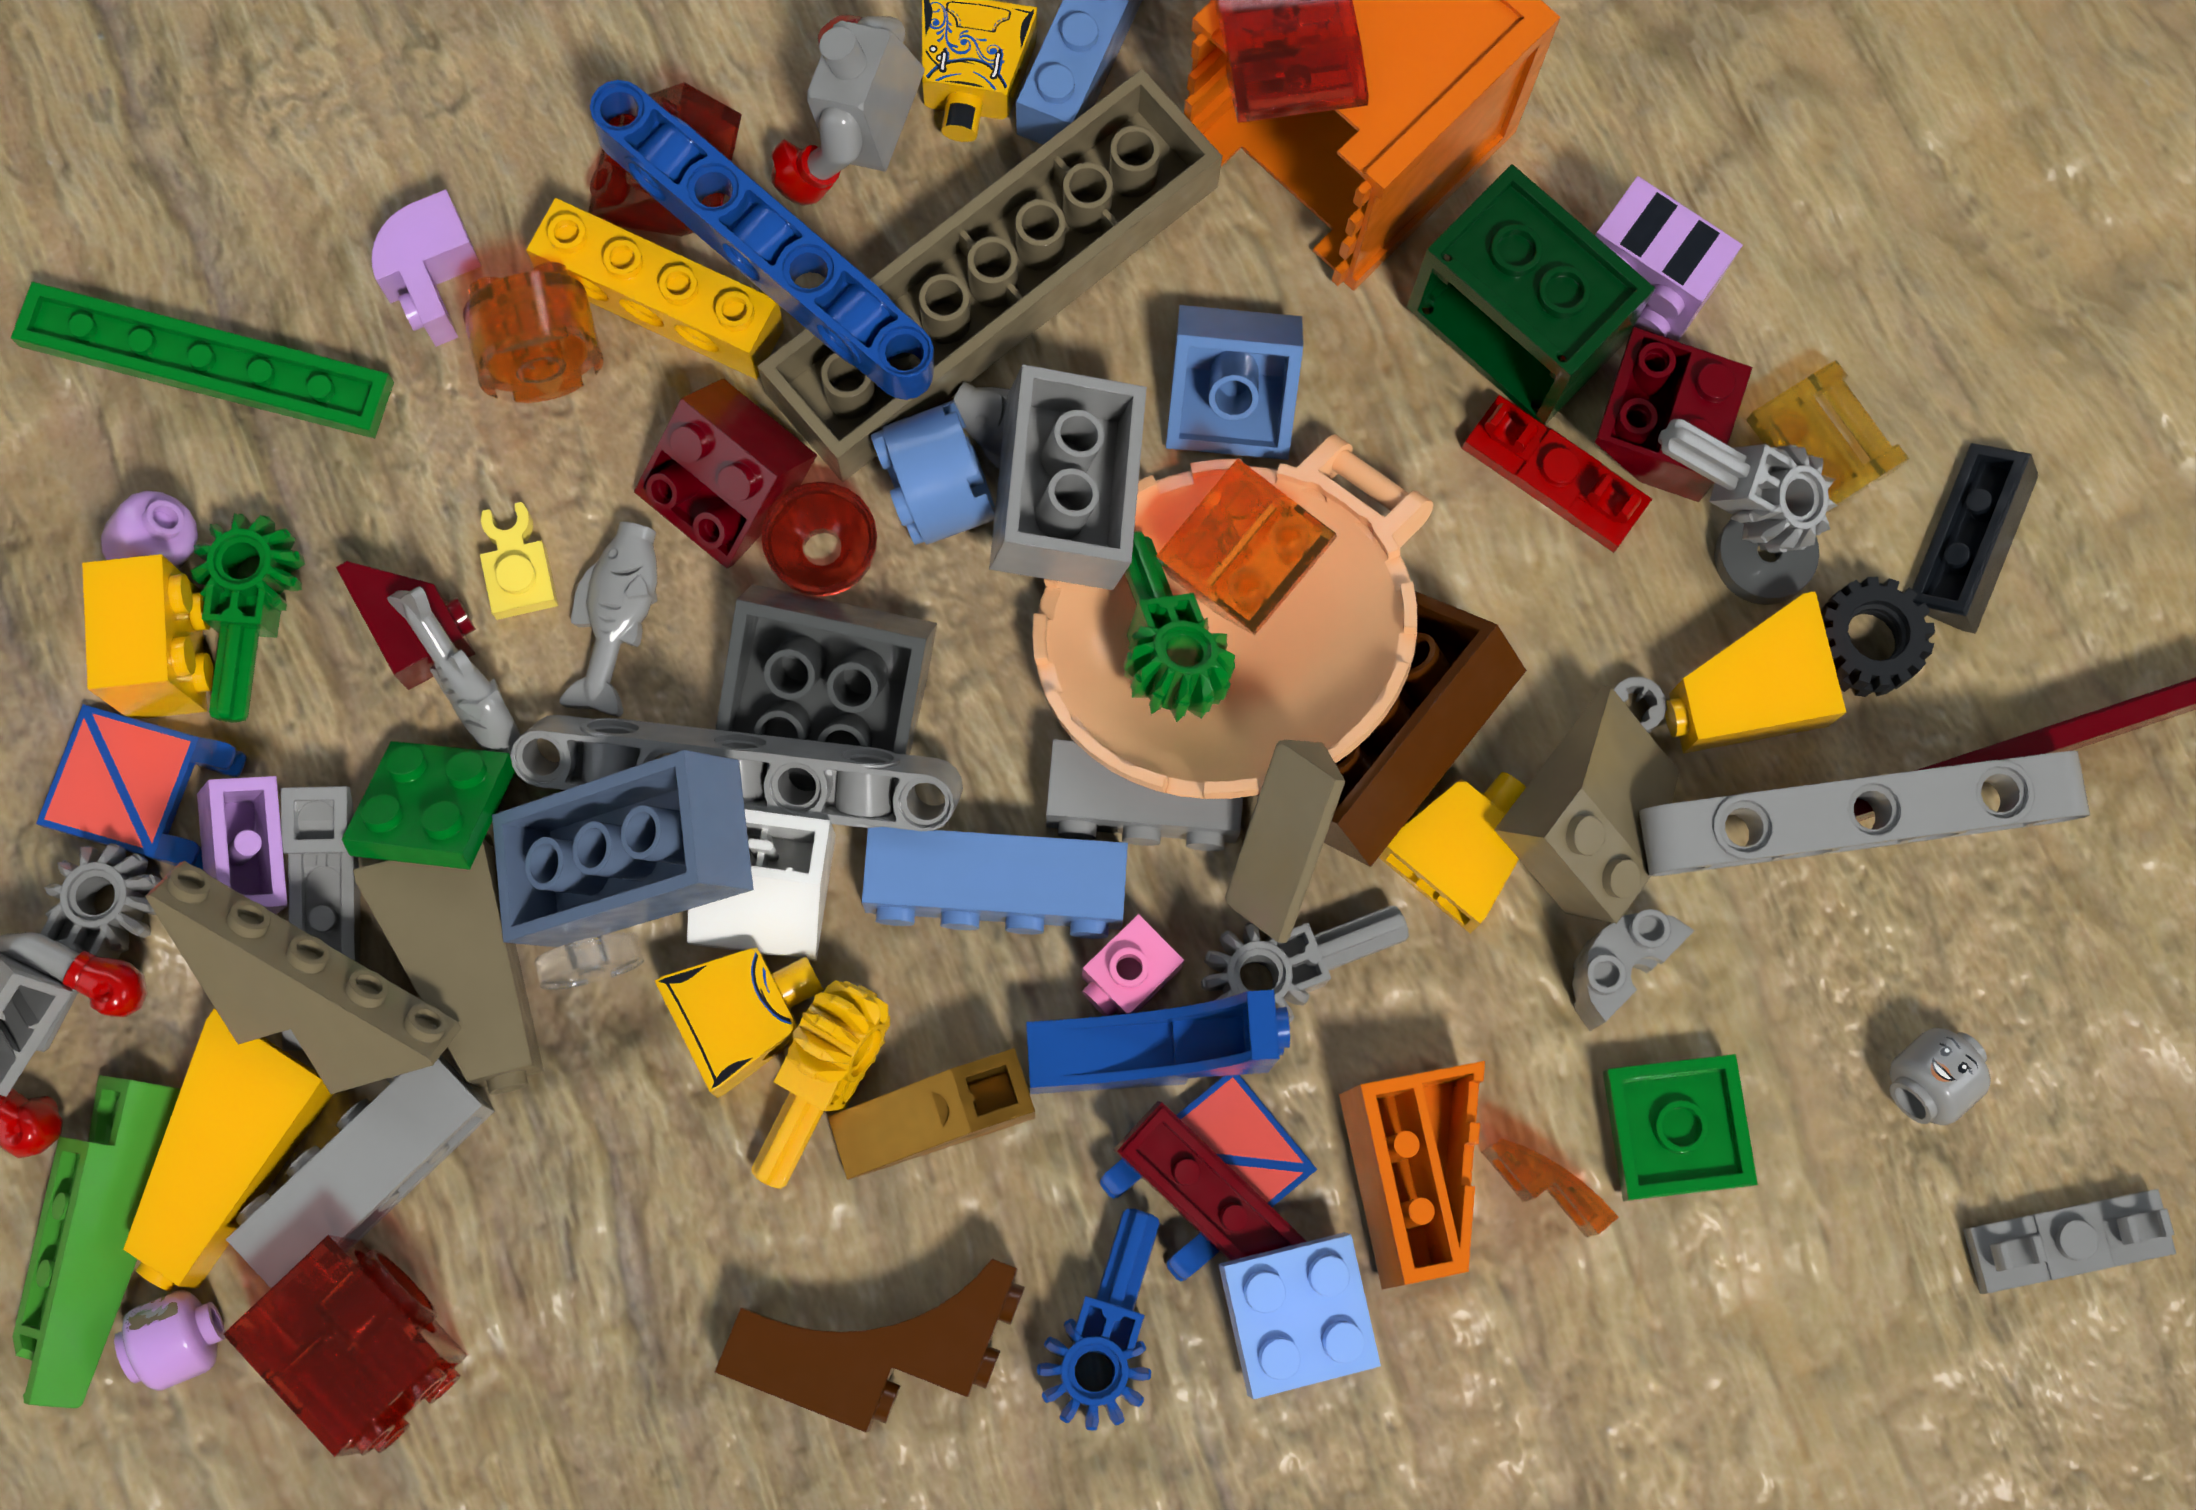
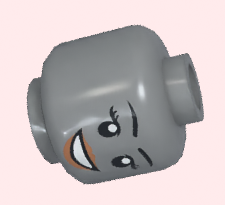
(1939, 1076)

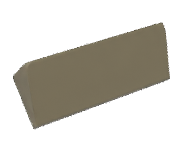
(1285, 836)

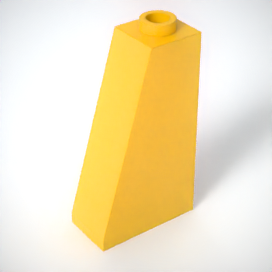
(221, 1150)

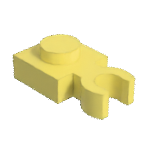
(517, 572)

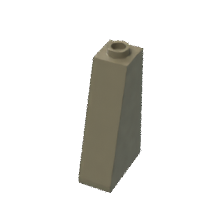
(453, 950)

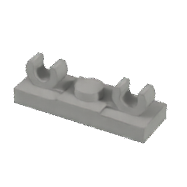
(2070, 1241)

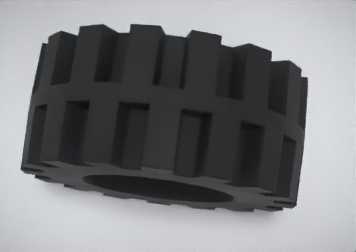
(1899, 614)

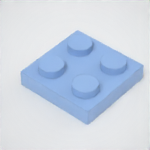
(1299, 1315)

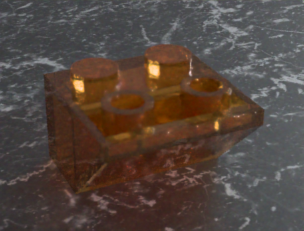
(1244, 548)

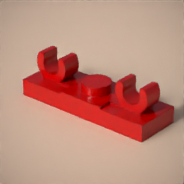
(1556, 473)

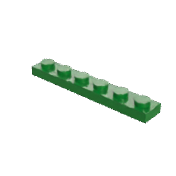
(203, 360)

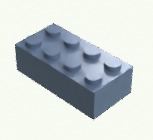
(622, 850)

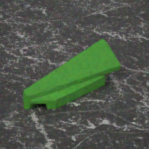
(78, 1250)

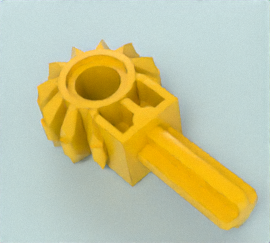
(821, 1071)

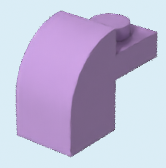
(418, 251)

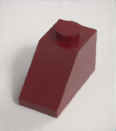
(391, 631)

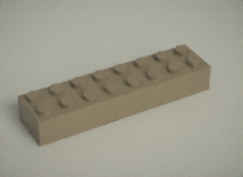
(1007, 263)

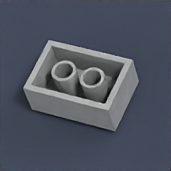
(1068, 478)

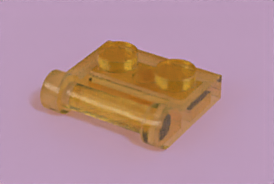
(1801, 421)

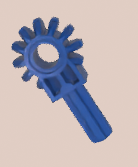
(1107, 1326)

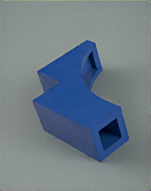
(1158, 1046)

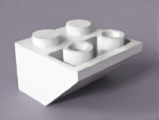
(789, 895)

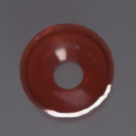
(812, 511)

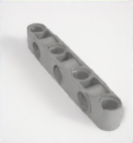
(852, 782)
(1905, 806)

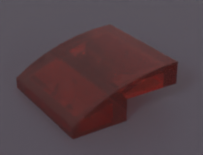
(1292, 57)

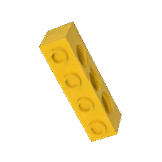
(660, 288)

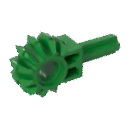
(243, 607)
(1170, 645)

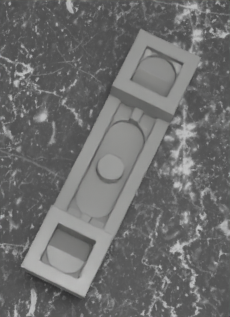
(320, 871)

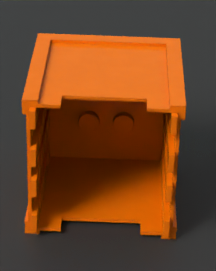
(1441, 101)

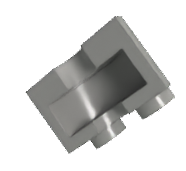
(1606, 961)

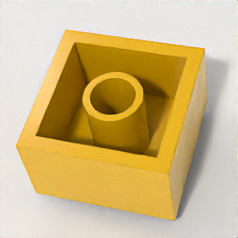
(145, 637)

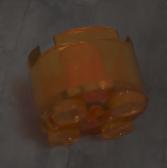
(531, 333)

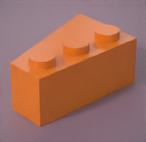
(1415, 1168)

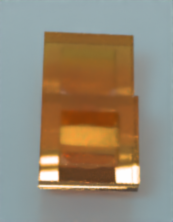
(1533, 1173)

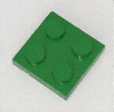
(429, 805)
(1679, 1127)

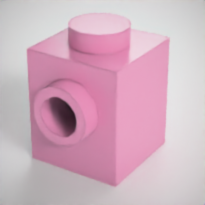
(1130, 970)

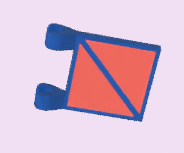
(127, 781)
(1246, 1139)

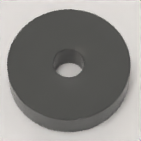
(1757, 579)

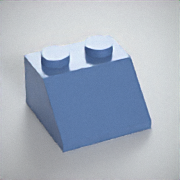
(1234, 382)

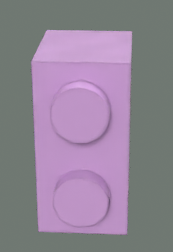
(244, 838)

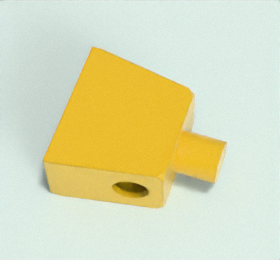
(1455, 851)

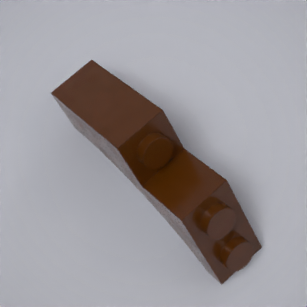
(851, 1371)

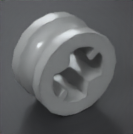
(1651, 693)

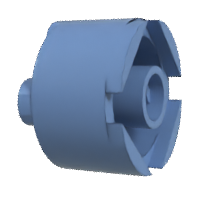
(934, 474)

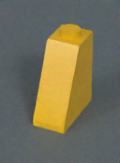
(1761, 685)

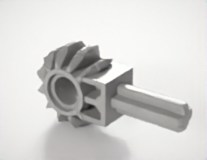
(1765, 487)
(75, 919)
(1305, 958)

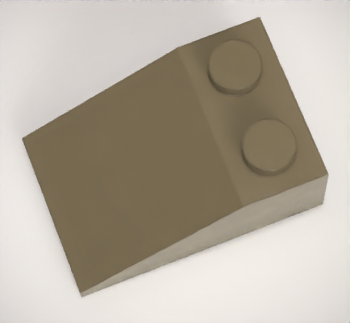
(1581, 811)

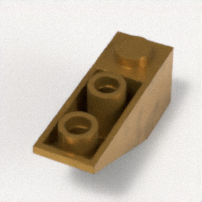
(933, 1114)

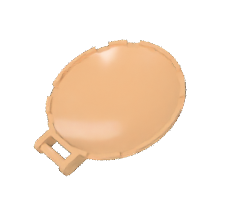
(1312, 672)

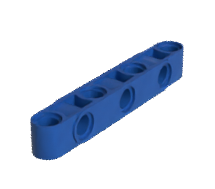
(762, 239)

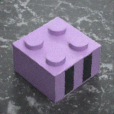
(1670, 250)

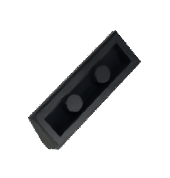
(1975, 535)

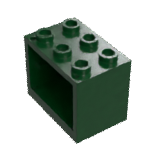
(1528, 294)

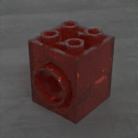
(349, 1346)

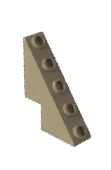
(280, 978)

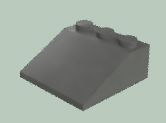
(824, 673)

